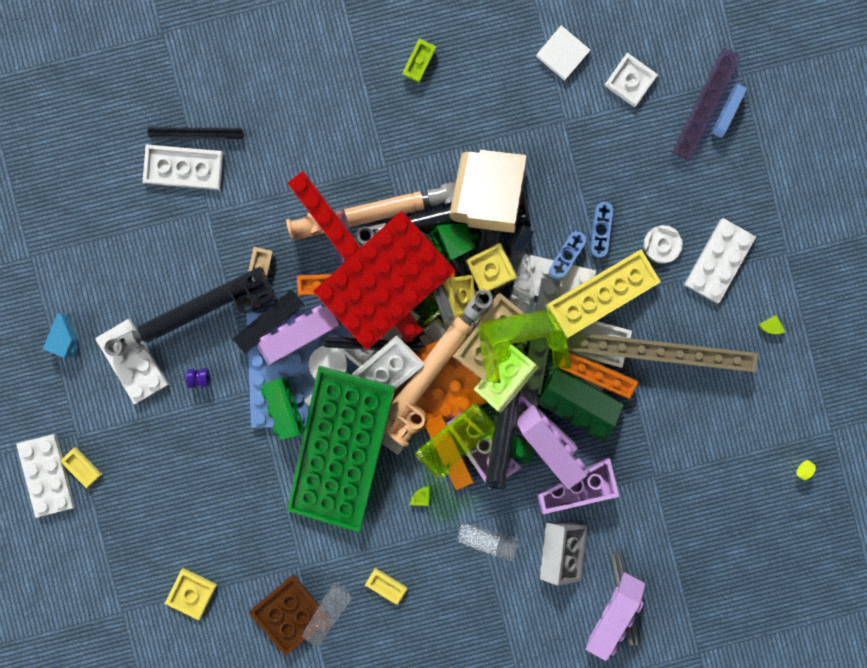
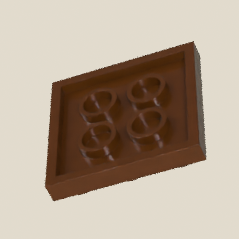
(285, 613)

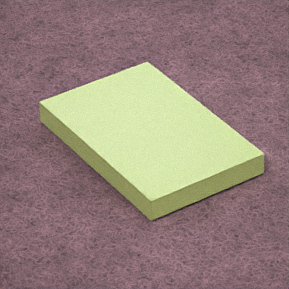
(513, 376)

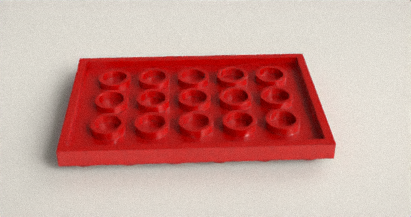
(384, 280)

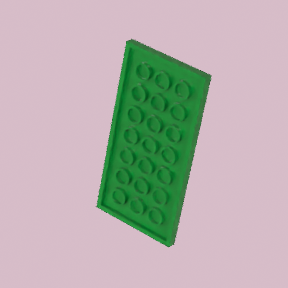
(340, 448)

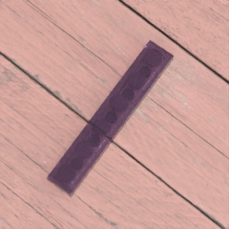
(706, 104)

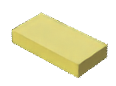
(81, 467)
(386, 586)

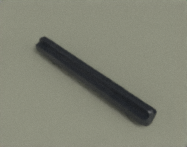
(194, 133)
(352, 343)

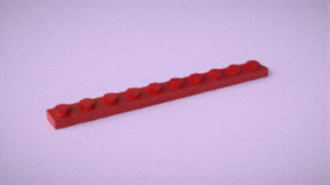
(339, 235)

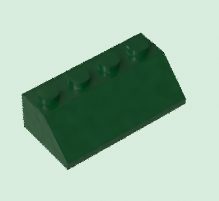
(580, 404)

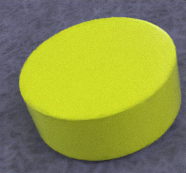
(806, 470)

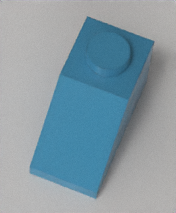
(62, 337)

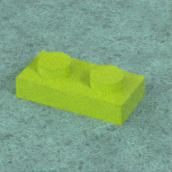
(419, 60)

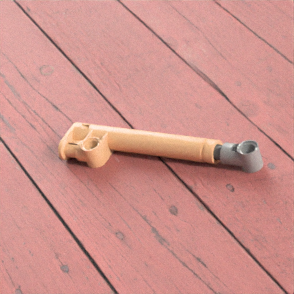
(376, 210)
(405, 404)

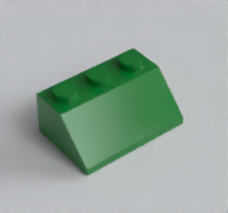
(283, 408)

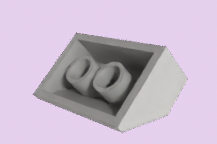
(563, 552)

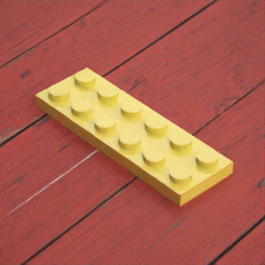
(603, 293)

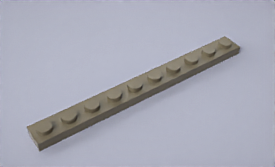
(663, 351)

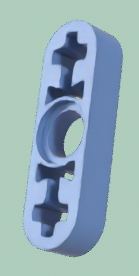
(729, 110)
(604, 244)
(567, 263)

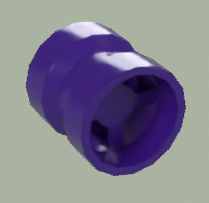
(198, 378)

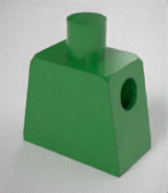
(454, 240)
(522, 449)

